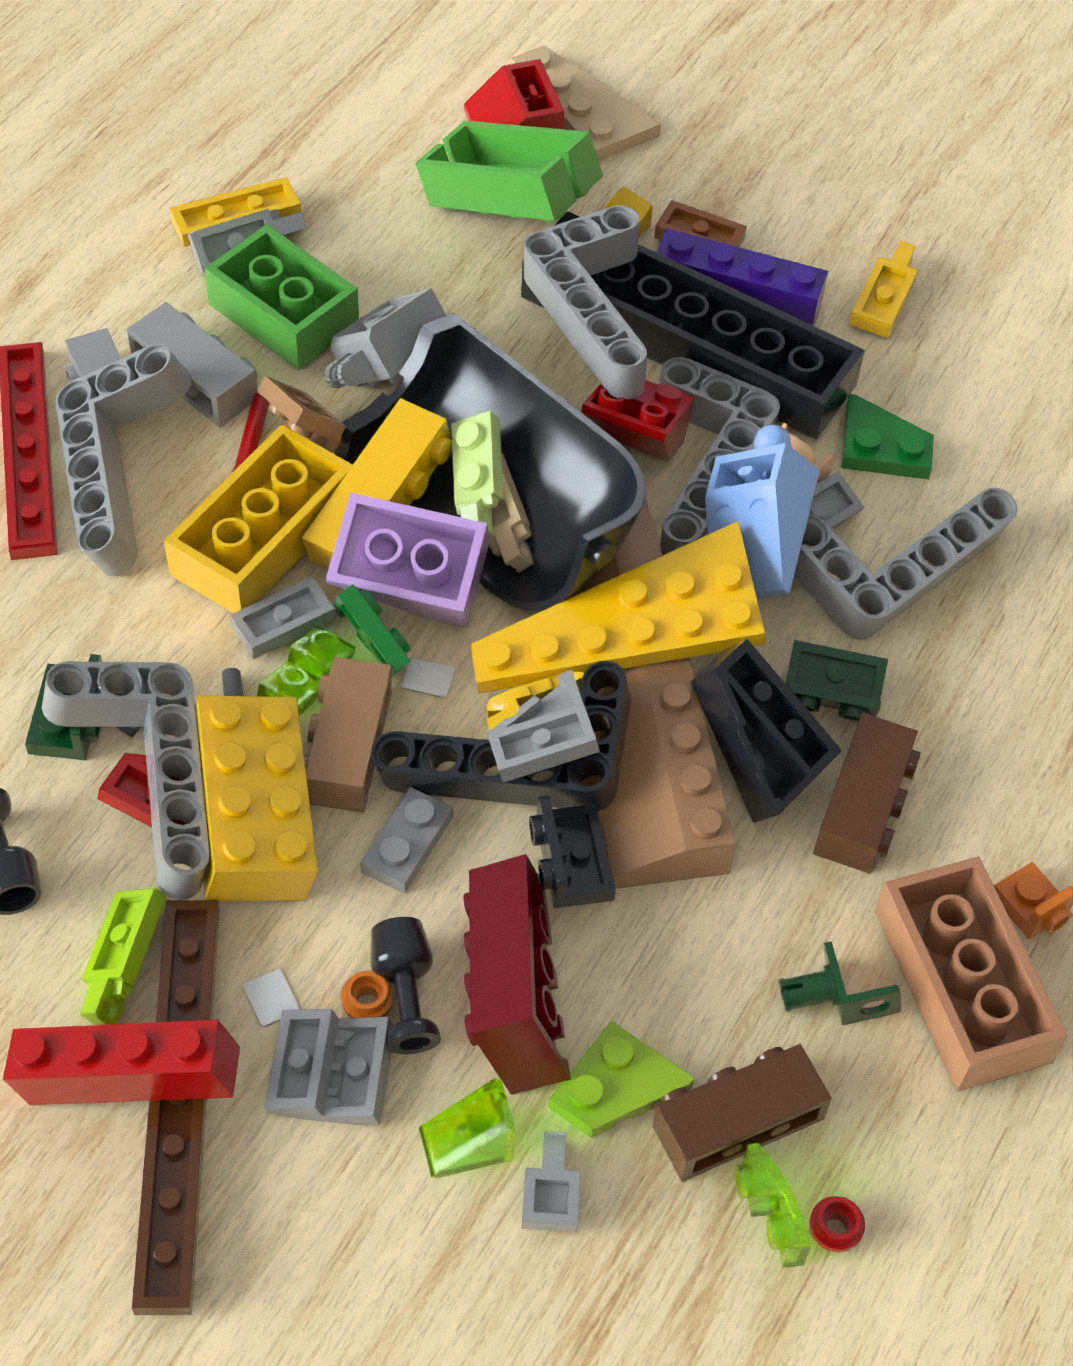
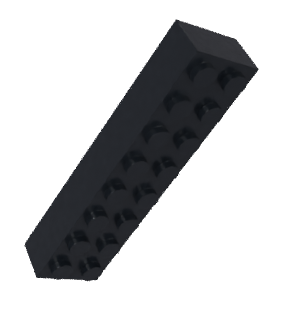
(713, 324)

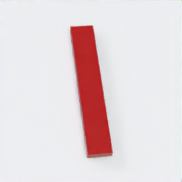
(27, 452)

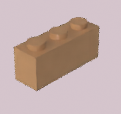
(343, 735)

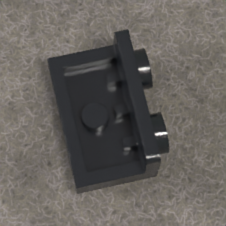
(573, 854)

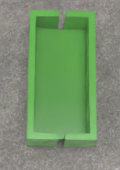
(510, 170)

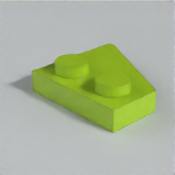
(615, 1081)

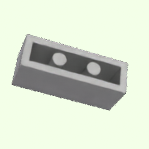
(220, 379)

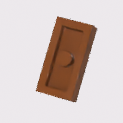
(699, 223)

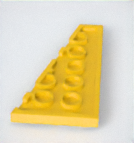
(656, 613)

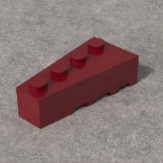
(512, 976)

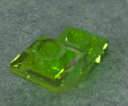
(305, 665)
(771, 1195)

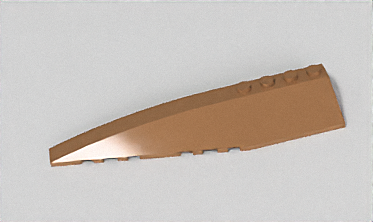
(669, 797)

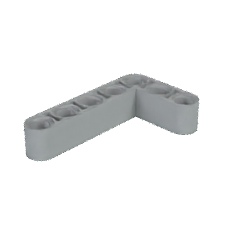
(559, 275)
(725, 408)
(88, 421)
(909, 570)
(160, 715)

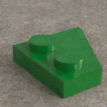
(884, 442)
(363, 613)

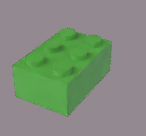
(281, 296)

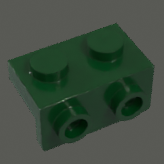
(836, 679)

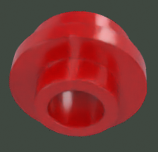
(844, 1211)

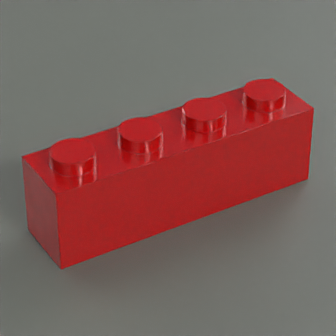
(122, 1062)

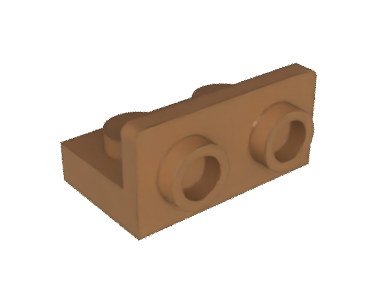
(302, 413)

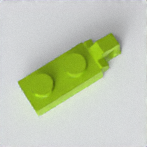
(120, 953)

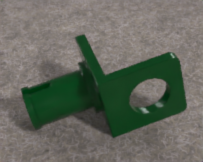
(829, 986)

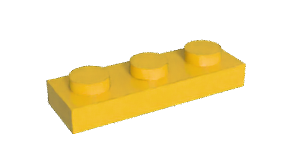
(234, 204)

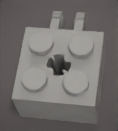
(381, 340)

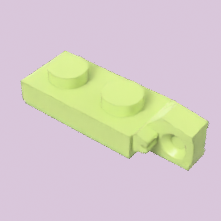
(477, 467)

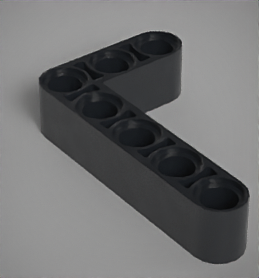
(476, 756)

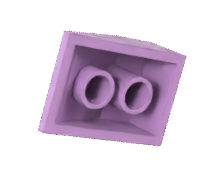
(410, 558)

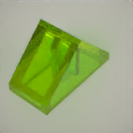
(470, 1133)

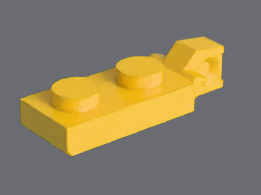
(885, 292)

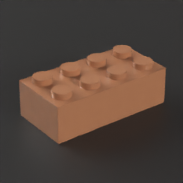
(969, 973)

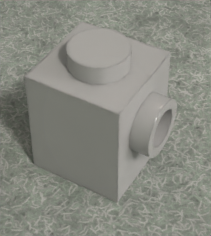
(89, 353)

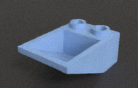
(771, 499)

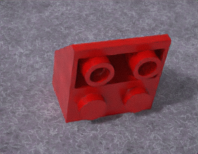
(517, 96)
(649, 423)

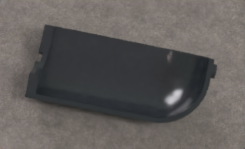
(569, 473)

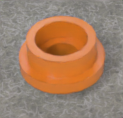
(367, 983)

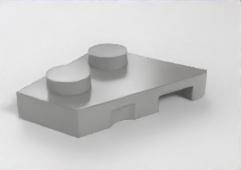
(544, 732)

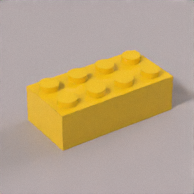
(255, 521)
(255, 799)

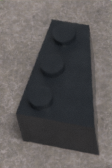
(761, 730)

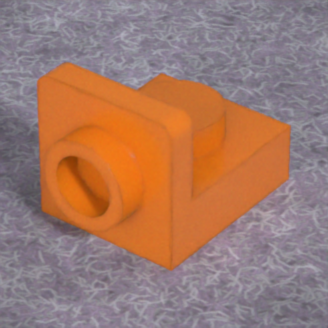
(1034, 901)

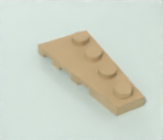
(594, 107)

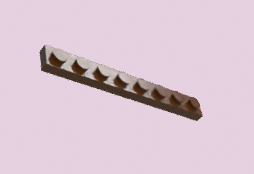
(176, 1127)

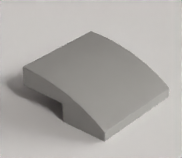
(329, 1067)

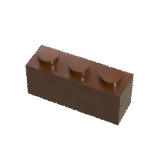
(868, 794)
(740, 1108)

